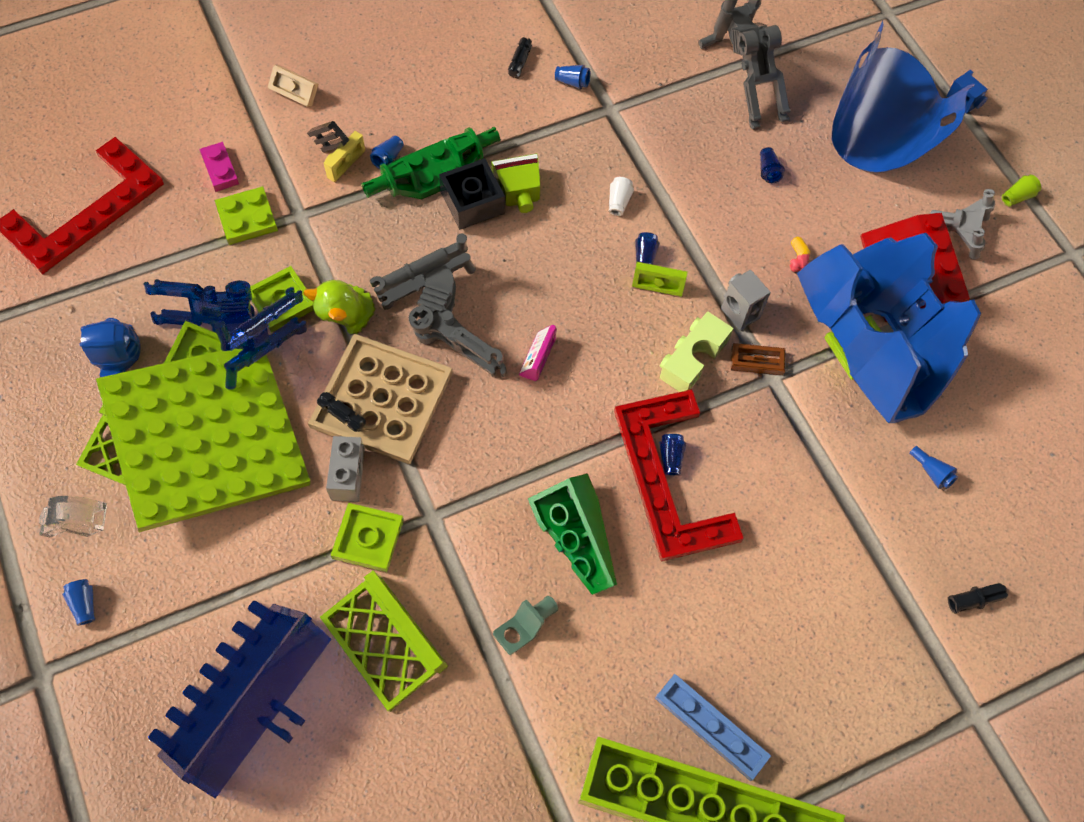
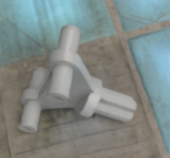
(969, 222)

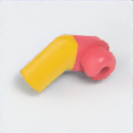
(803, 254)

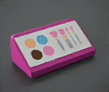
(538, 353)

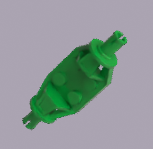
(426, 164)

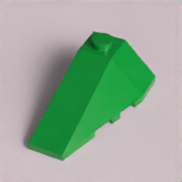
(575, 522)

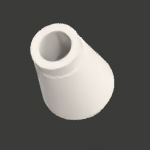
(620, 194)

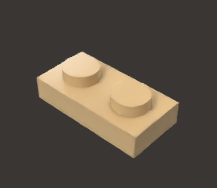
(293, 85)

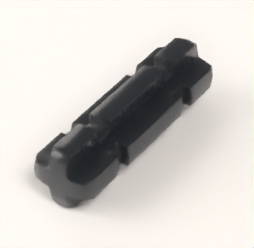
(520, 57)
(341, 412)

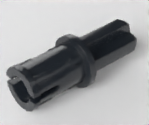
(977, 597)

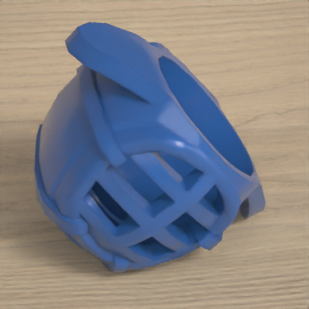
(107, 344)

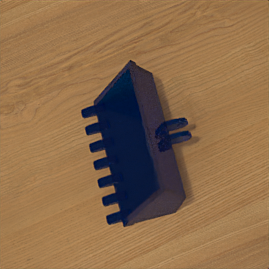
(242, 697)

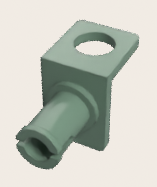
(526, 622)

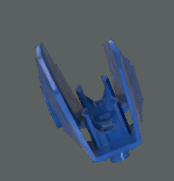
(902, 368)

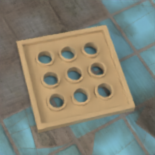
(386, 359)

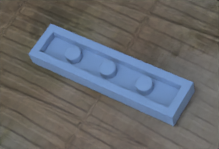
(713, 727)

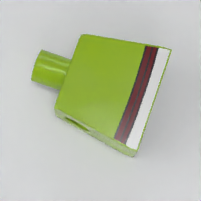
(519, 180)

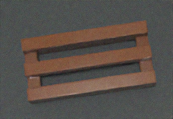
(758, 363)

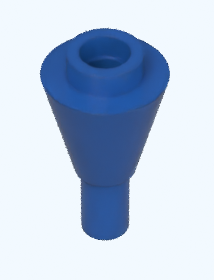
(940, 472)

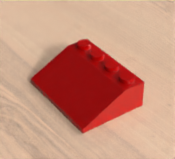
(948, 279)

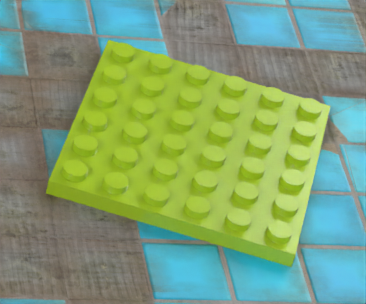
(196, 444)

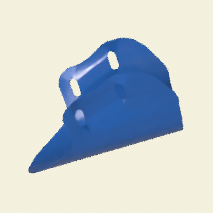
(892, 111)

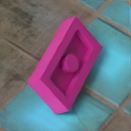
(219, 166)

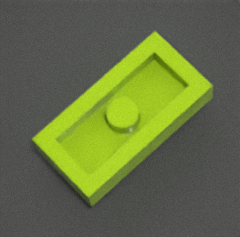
(659, 279)

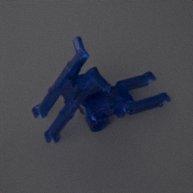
(231, 319)

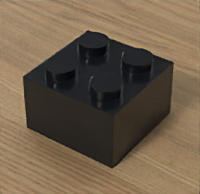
(472, 193)

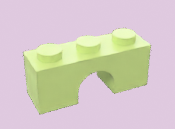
(706, 336)

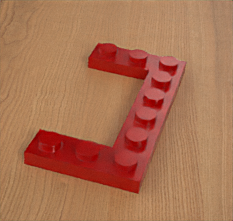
(47, 252)
(669, 535)

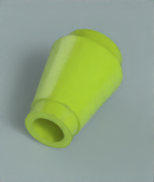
(1022, 190)

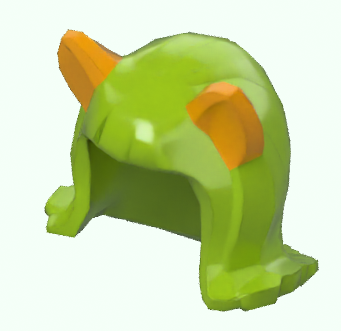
(342, 304)

